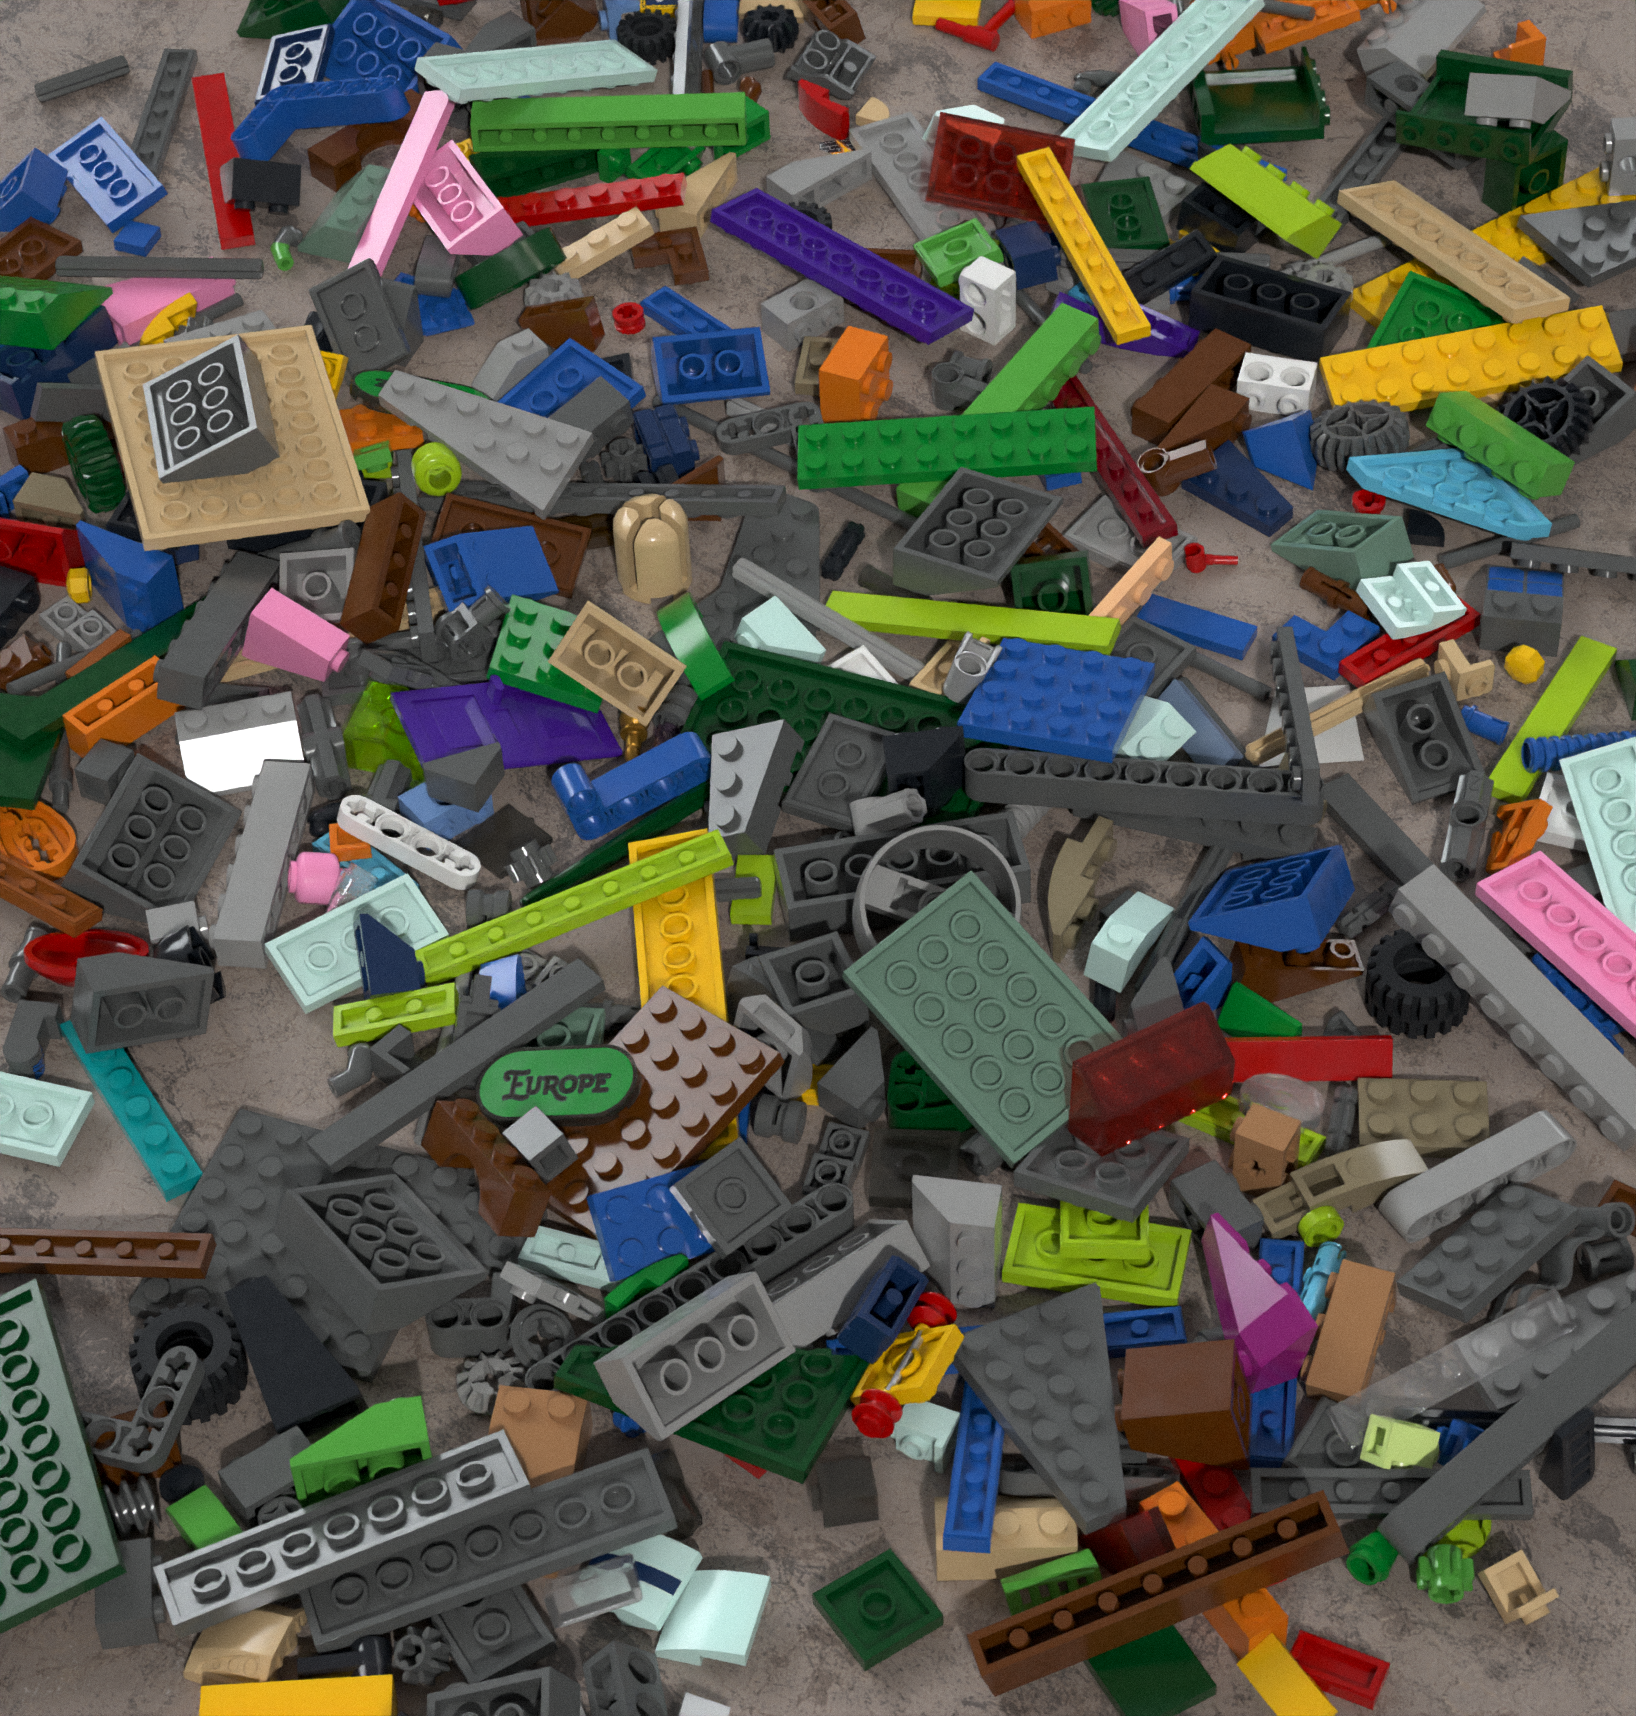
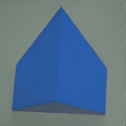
(1284, 448)

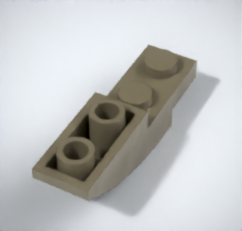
(1073, 886)
(1340, 1181)

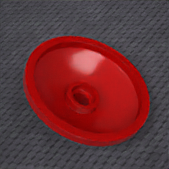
(57, 953)

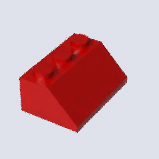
(40, 550)

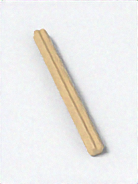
(1337, 710)

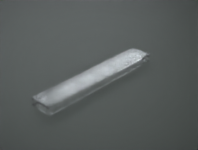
(1454, 1366)

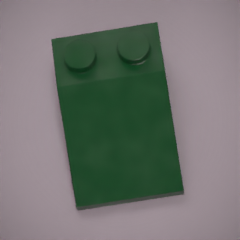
(279, 17)

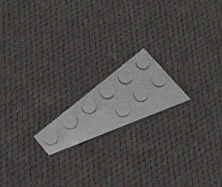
(499, 442)

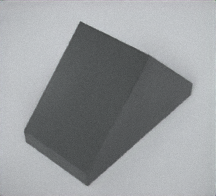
(465, 777)

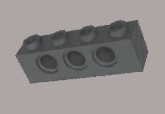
(1400, 89)

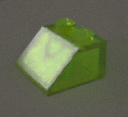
(378, 734)

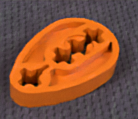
(53, 836)

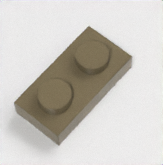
(812, 356)

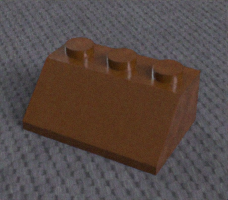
(560, 19)

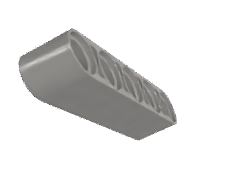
(1477, 1176)

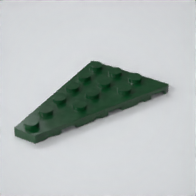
(771, 1422)

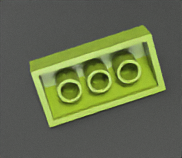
(1269, 198)

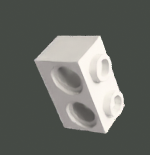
(992, 294)
(1277, 384)

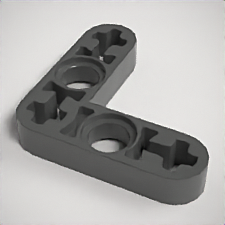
(787, 419)
(134, 1434)

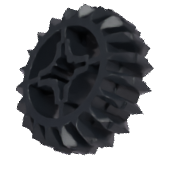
(1560, 407)

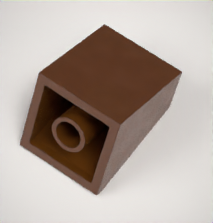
(1187, 1403)

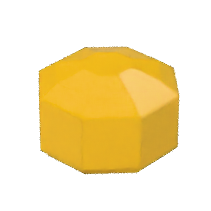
(79, 585)
(1524, 664)

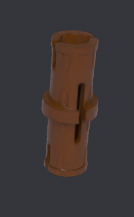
(1335, 592)

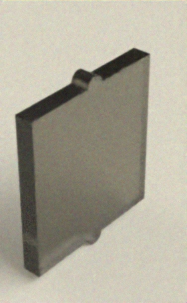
(499, 835)

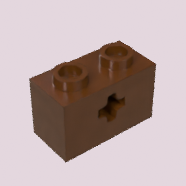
(833, 16)

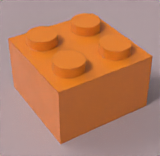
(855, 377)

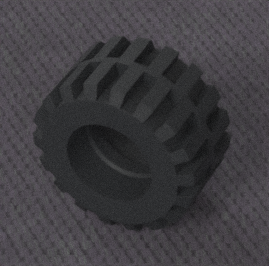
(1406, 1005)
(211, 1338)

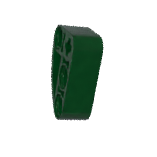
(510, 268)
(918, 1101)

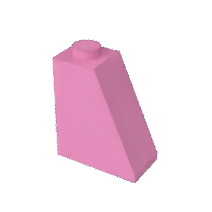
(1146, 20)
(294, 638)

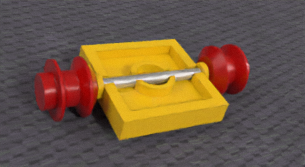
(908, 1368)

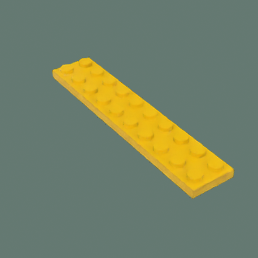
(1376, 296)
(682, 947)

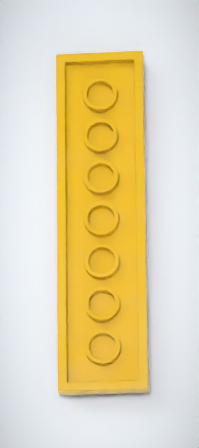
(1472, 360)

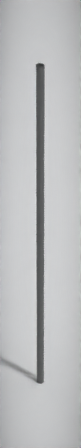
(906, 521)

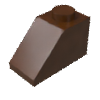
(564, 320)

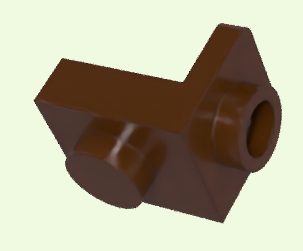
(23, 658)

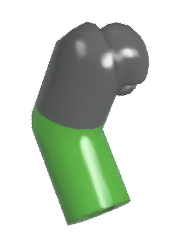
(285, 238)

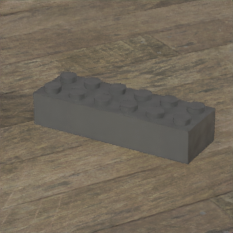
(821, 878)

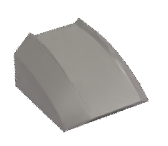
(774, 1027)

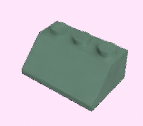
(346, 216)

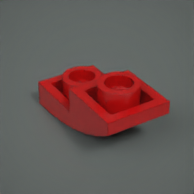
(821, 111)

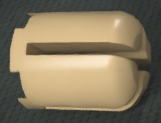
(652, 548)

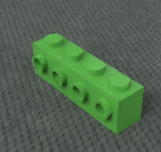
(1499, 444)

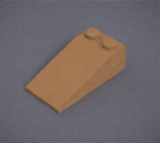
(545, 1431)

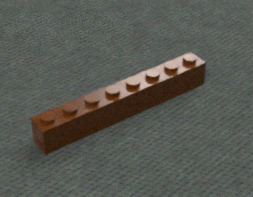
(1157, 1593)

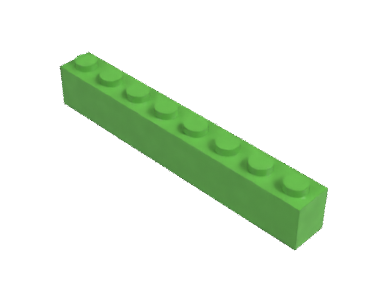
(609, 122)
(1024, 383)

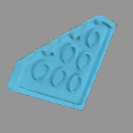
(1451, 487)

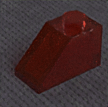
(1129, 1541)

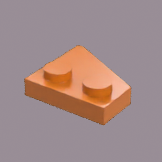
(1521, 828)

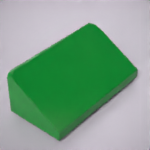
(1253, 1016)

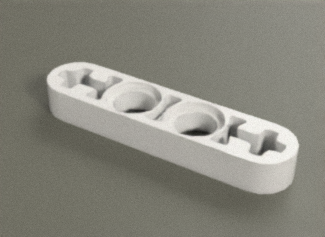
(405, 847)

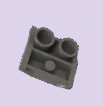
(832, 64)

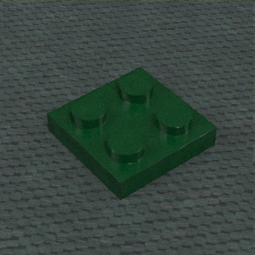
(877, 1609)

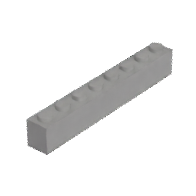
(1521, 1001)

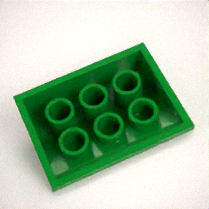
(44, 311)

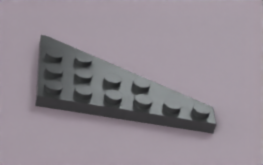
(1053, 1396)

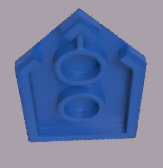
(439, 313)

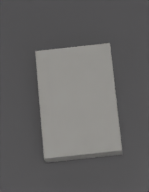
(1112, 541)

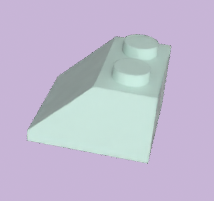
(1155, 732)

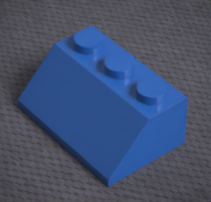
(709, 366)

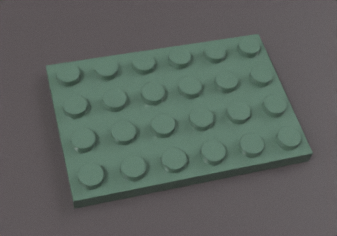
(983, 1014)

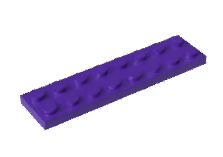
(842, 266)

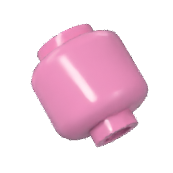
(313, 877)

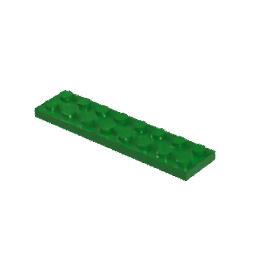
(938, 446)

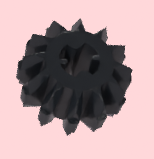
(772, 23)

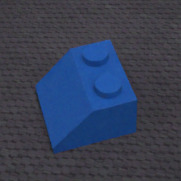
(31, 191)

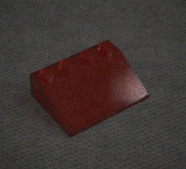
(978, 170)

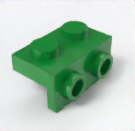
(666, 161)

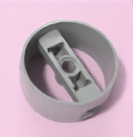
(904, 896)

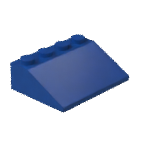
(379, 41)
(1279, 901)

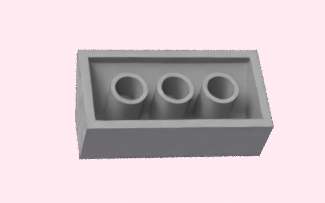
(1418, 33)
(825, 1287)
(696, 1355)

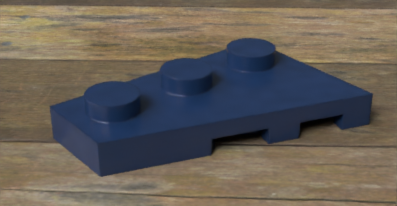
(1241, 491)

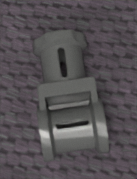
(470, 624)

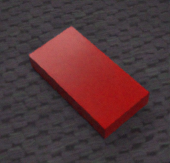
(1341, 1669)

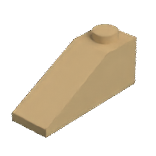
(704, 192)

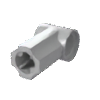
(887, 812)

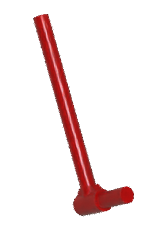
(980, 36)

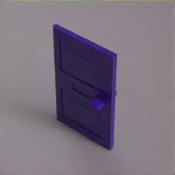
(526, 725)

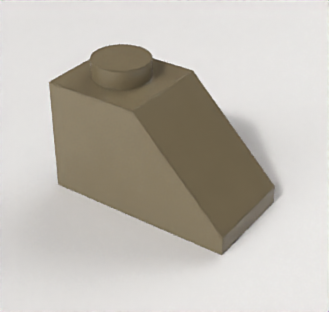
(48, 502)

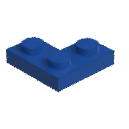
(1324, 649)

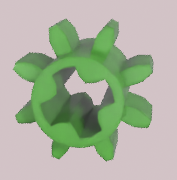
(1445, 1574)

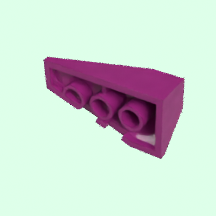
(1254, 1310)

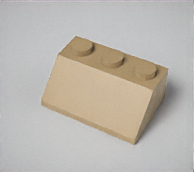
(617, 663)
(1024, 1536)

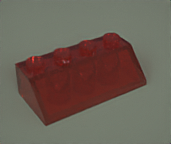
(1150, 1080)

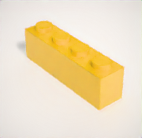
(309, 1697)

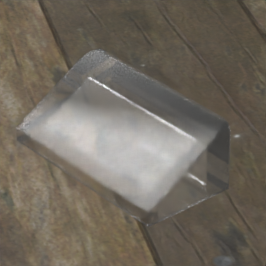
(592, 1591)

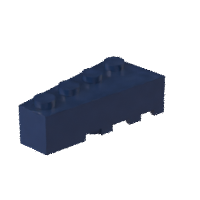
(26, 366)

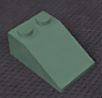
(1347, 545)

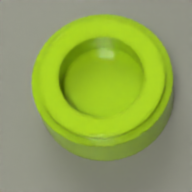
(1320, 1226)

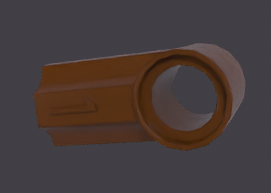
(1167, 469)

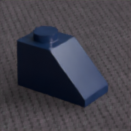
(385, 960)

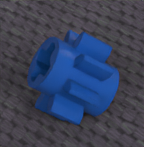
(1455, 1439)

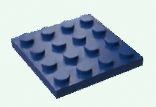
(1057, 700)

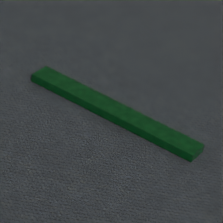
(45, 713)

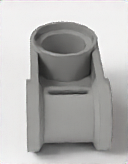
(969, 668)

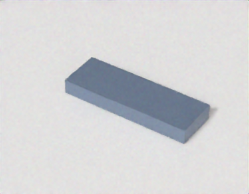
(1209, 742)

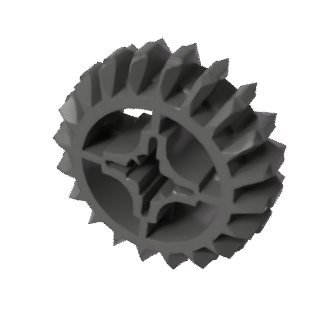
(1358, 431)

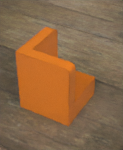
(1528, 46)

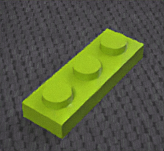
(378, 1016)

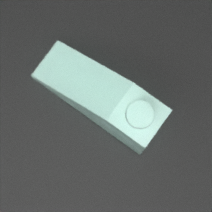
(1126, 940)

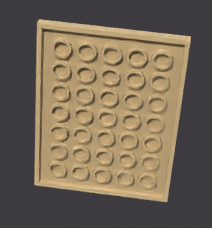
(303, 489)

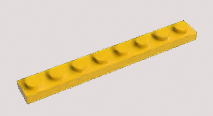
(1083, 246)

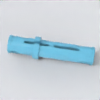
(1317, 1276)

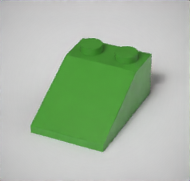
(362, 1450)

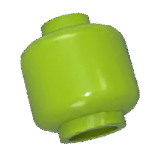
(436, 469)

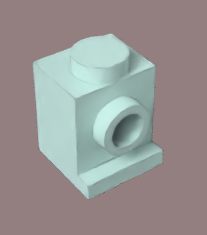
(927, 1433)

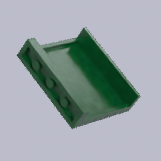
(1259, 104)
(1440, 120)

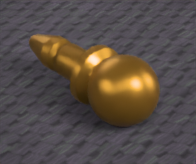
(633, 734)

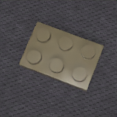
(1434, 1114)

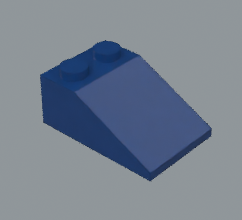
(133, 581)

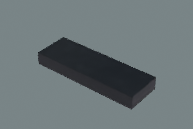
(1170, 267)

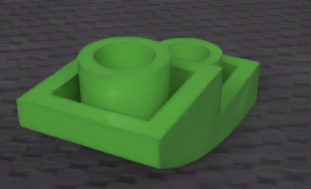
(202, 1519)

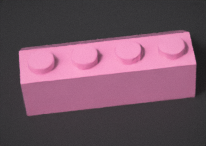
(463, 207)

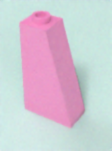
(140, 300)

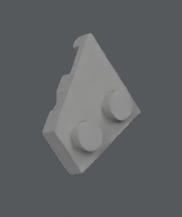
(540, 1289)

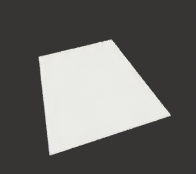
(1334, 745)

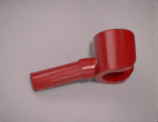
(1197, 559)

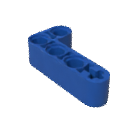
(632, 787)

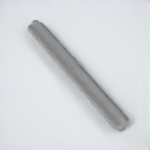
(826, 618)

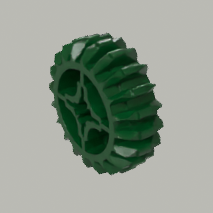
(93, 463)

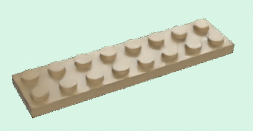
(1453, 251)

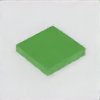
(955, 249)

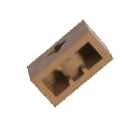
(1264, 1150)

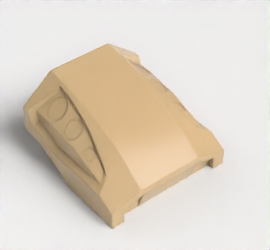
(245, 1647)

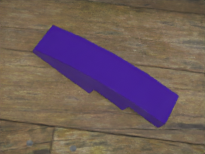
(1167, 336)

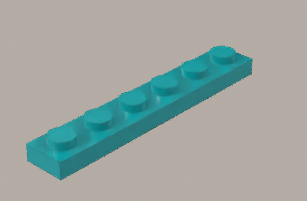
(138, 1116)

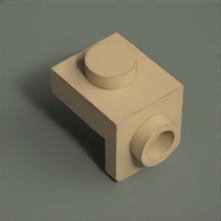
(1464, 678)
(1516, 1589)

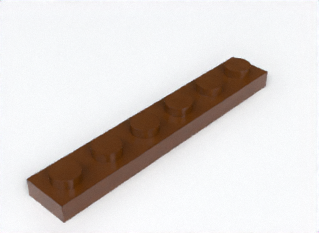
(106, 1253)

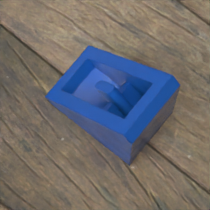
(1204, 976)

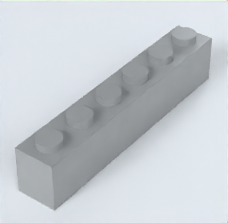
(259, 876)

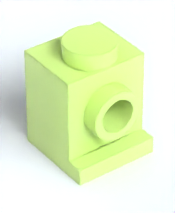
(1399, 1444)

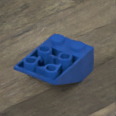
(501, 558)

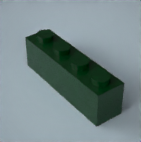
(529, 171)

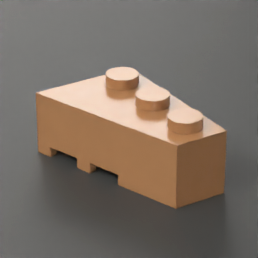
(1349, 1331)

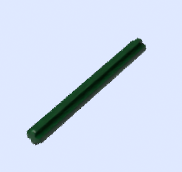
(618, 847)

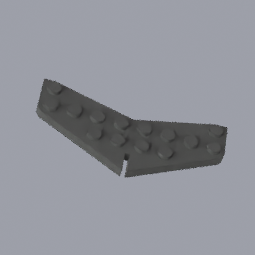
(781, 545)

